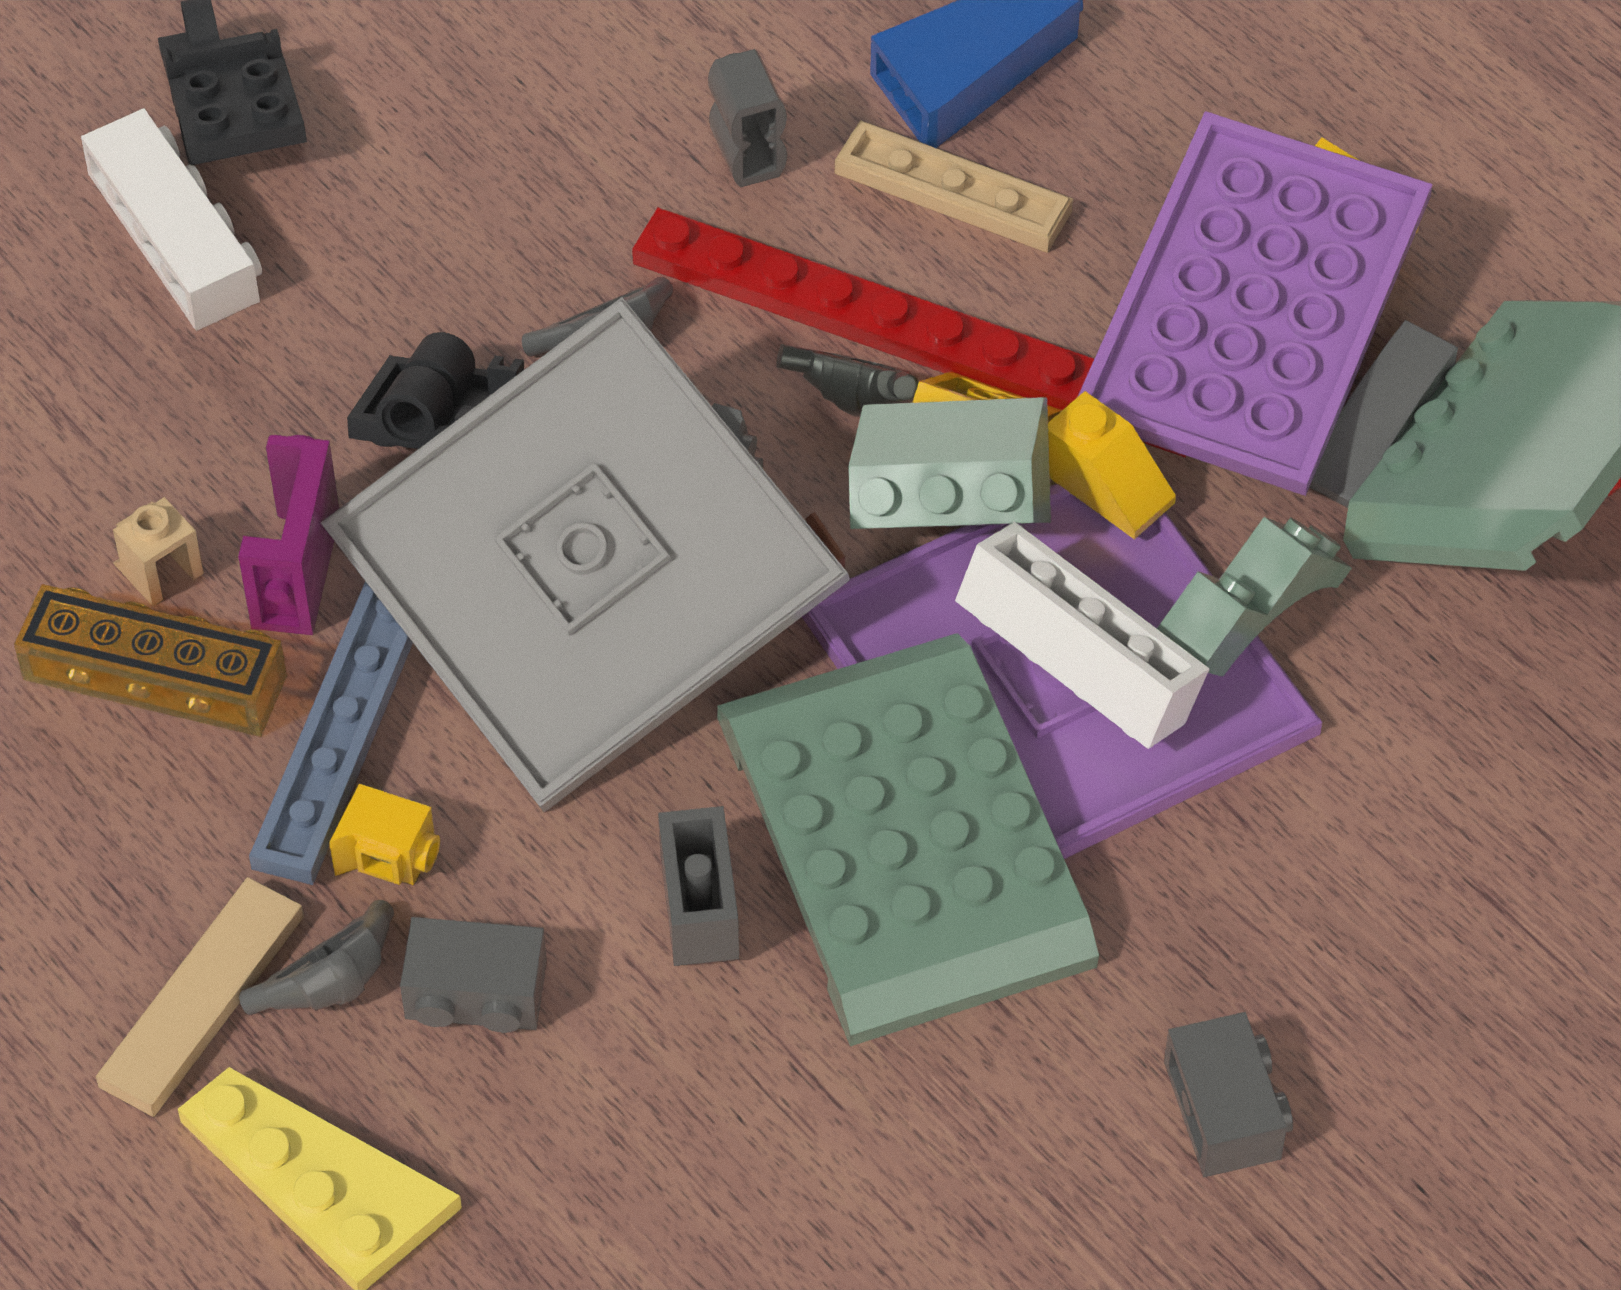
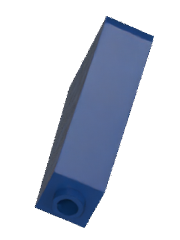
(966, 58)

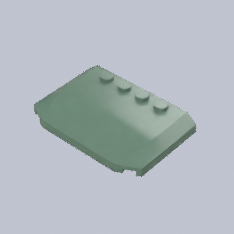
(1506, 447)

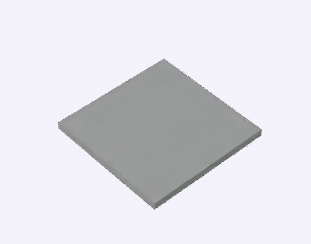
(584, 553)

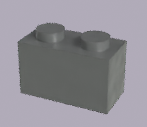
(698, 886)
(473, 974)
(1227, 1094)

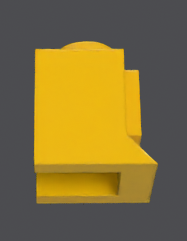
(385, 837)

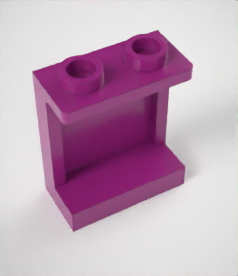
(288, 575)

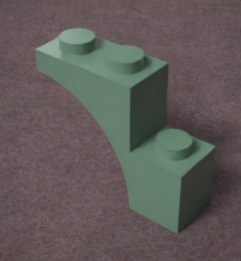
(1268, 575)

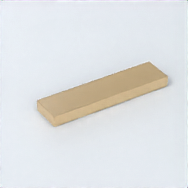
(953, 186)
(199, 997)

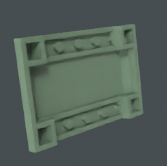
(910, 837)

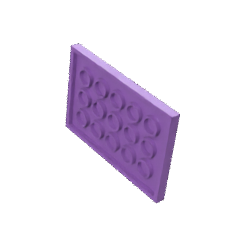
(1256, 301)

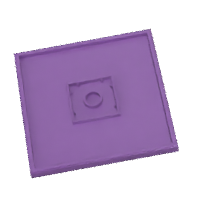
(1078, 760)

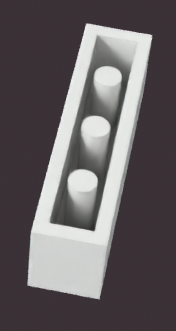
(172, 218)
(1081, 635)

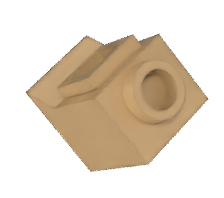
(149, 536)

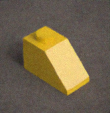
(1107, 465)

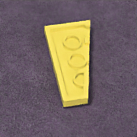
(325, 1184)

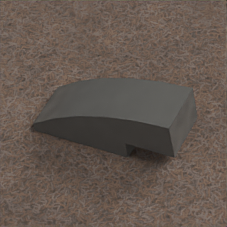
(1382, 409)

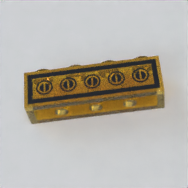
(151, 659)

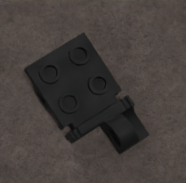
(230, 91)
(425, 393)

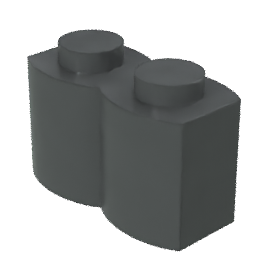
(747, 117)

